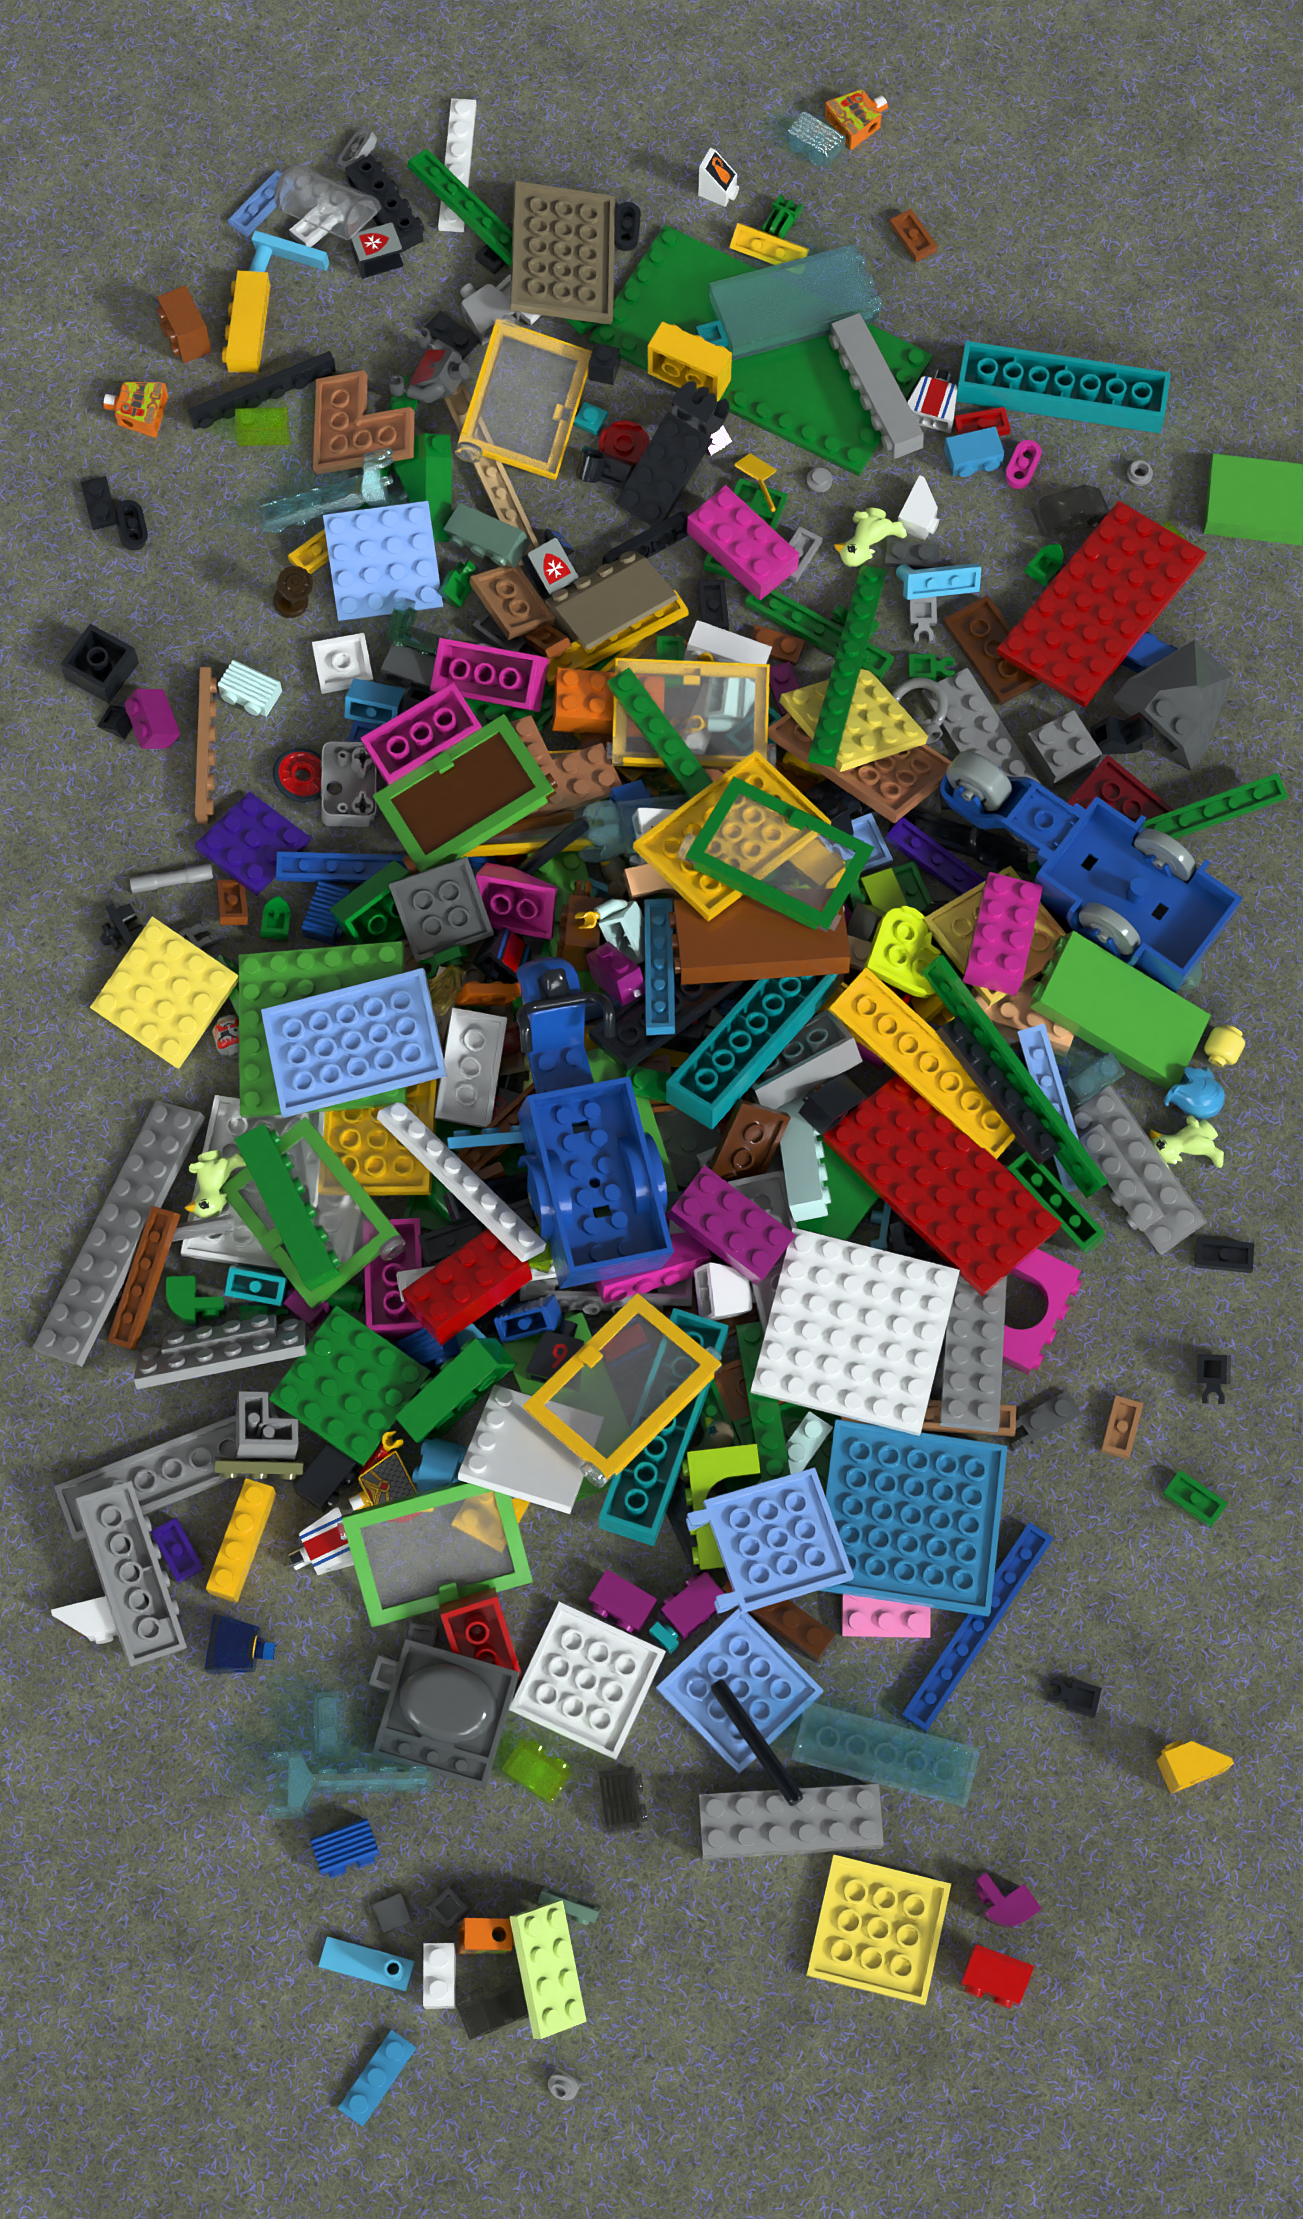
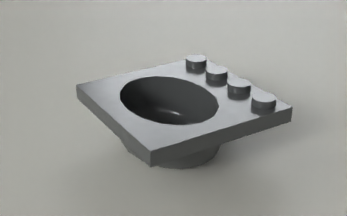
(445, 1713)

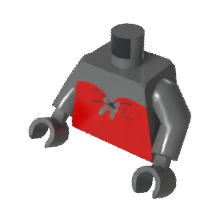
(436, 374)

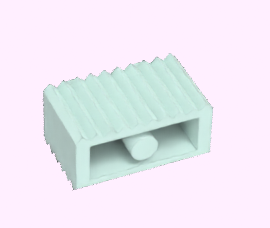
(249, 688)

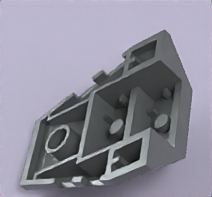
(1180, 699)

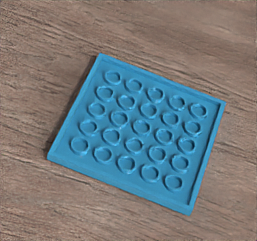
(916, 1515)

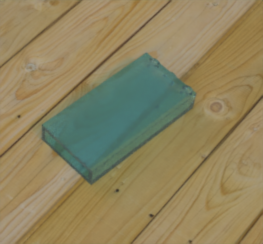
(793, 300)

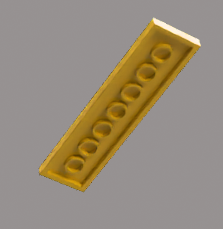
(920, 1059)

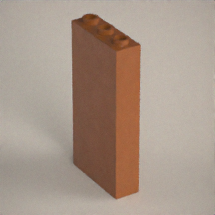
(753, 944)

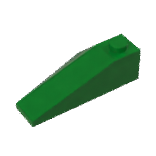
(429, 479)

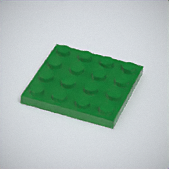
(349, 1385)

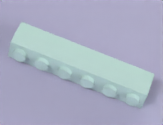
(802, 1165)

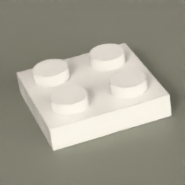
(341, 661)

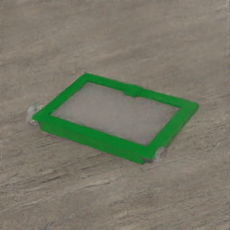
(777, 855)

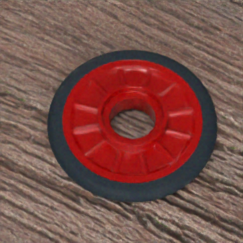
(289, 784)

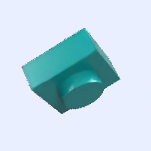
(713, 333)
(590, 418)
(665, 1637)

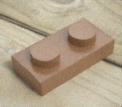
(1121, 1427)

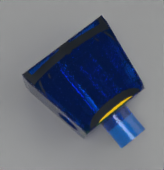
(235, 1647)

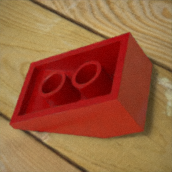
(479, 1629)

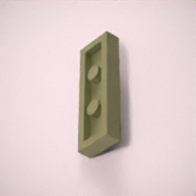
(258, 1469)

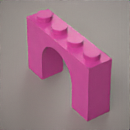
(681, 1265)
(1055, 1282)

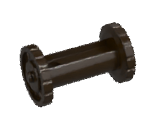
(293, 591)

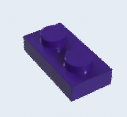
(177, 1550)

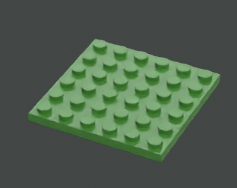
(291, 976)

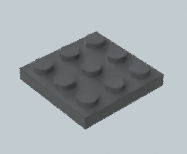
(441, 908)

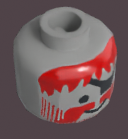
(227, 1036)

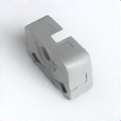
(342, 765)

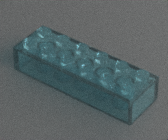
(885, 1753)

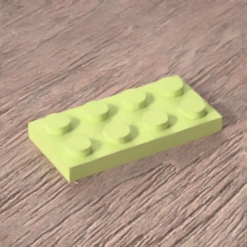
(547, 1969)

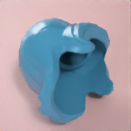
(1197, 1094)

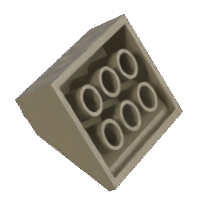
(610, 600)

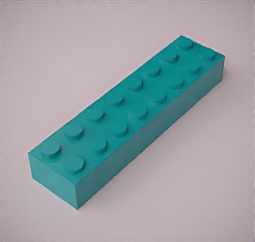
(1063, 387)
(746, 1044)
(645, 1486)

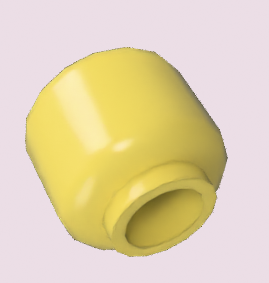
(1224, 1045)

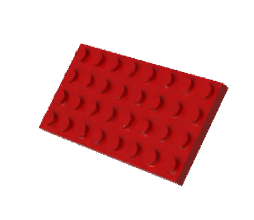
(1101, 603)
(942, 1184)

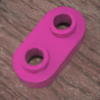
(1022, 465)

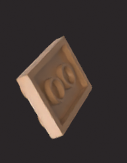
(511, 601)

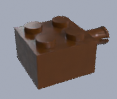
(573, 941)

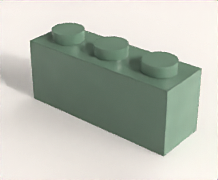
(486, 536)

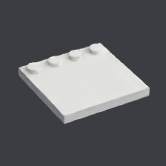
(520, 1455)
(587, 1680)

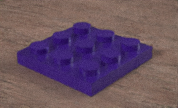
(248, 842)

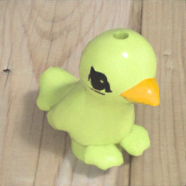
(870, 529)
(1192, 1139)
(211, 1175)

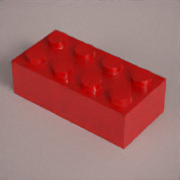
(465, 1286)

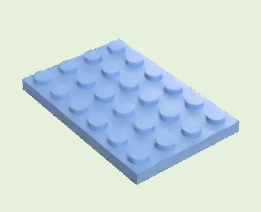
(353, 1042)

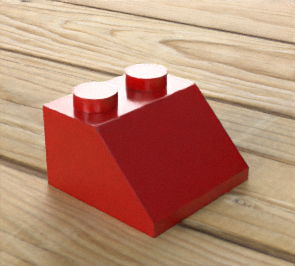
(996, 1976)

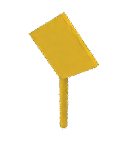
(760, 471)

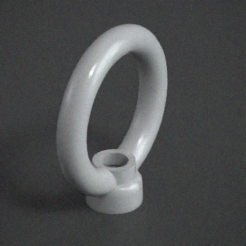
(929, 726)

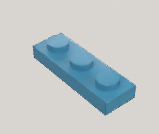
(377, 2078)

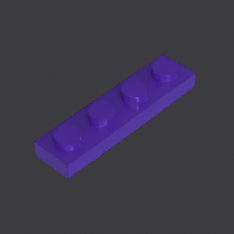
(933, 857)

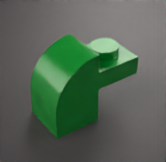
(185, 1303)

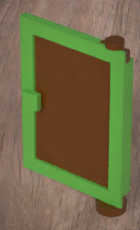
(464, 796)

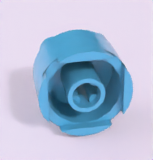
(439, 1464)

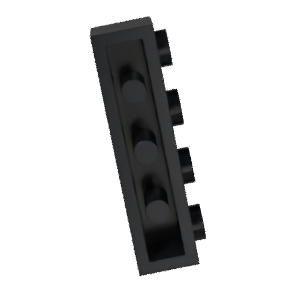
(371, 179)

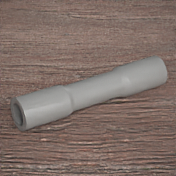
(187, 875)

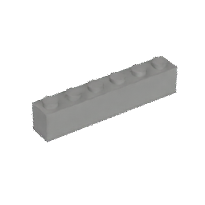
(876, 385)

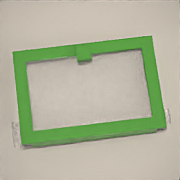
(343, 1207)
(434, 1549)

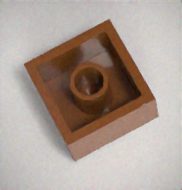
(183, 325)

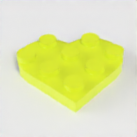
(902, 951)

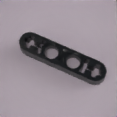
(673, 528)

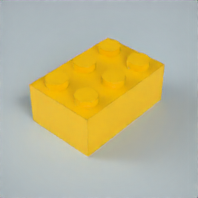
(688, 357)

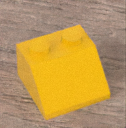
(1190, 1764)

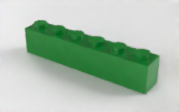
(288, 1207)

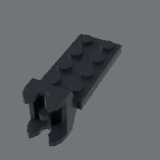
(673, 454)

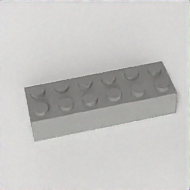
(767, 1825)

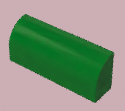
(1055, 1199)

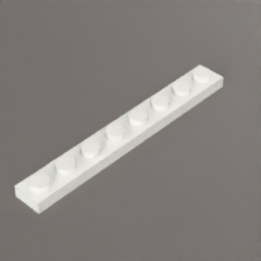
(461, 1181)

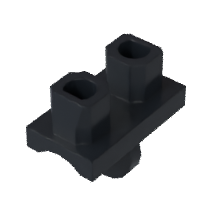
(120, 918)

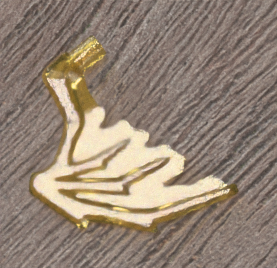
(445, 988)

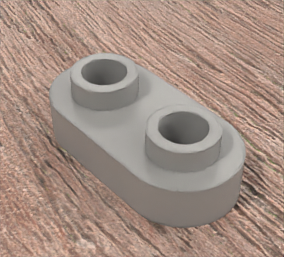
(358, 147)

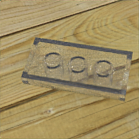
(324, 201)

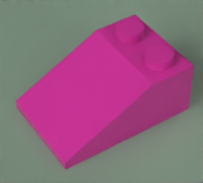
(517, 900)

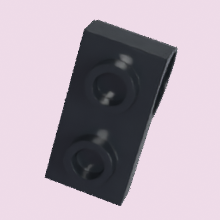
(603, 467)

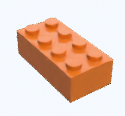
(583, 702)

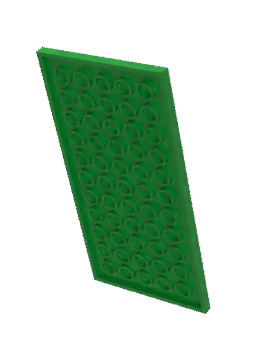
(787, 391)

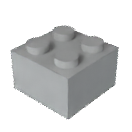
(1063, 749)

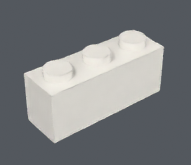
(724, 646)

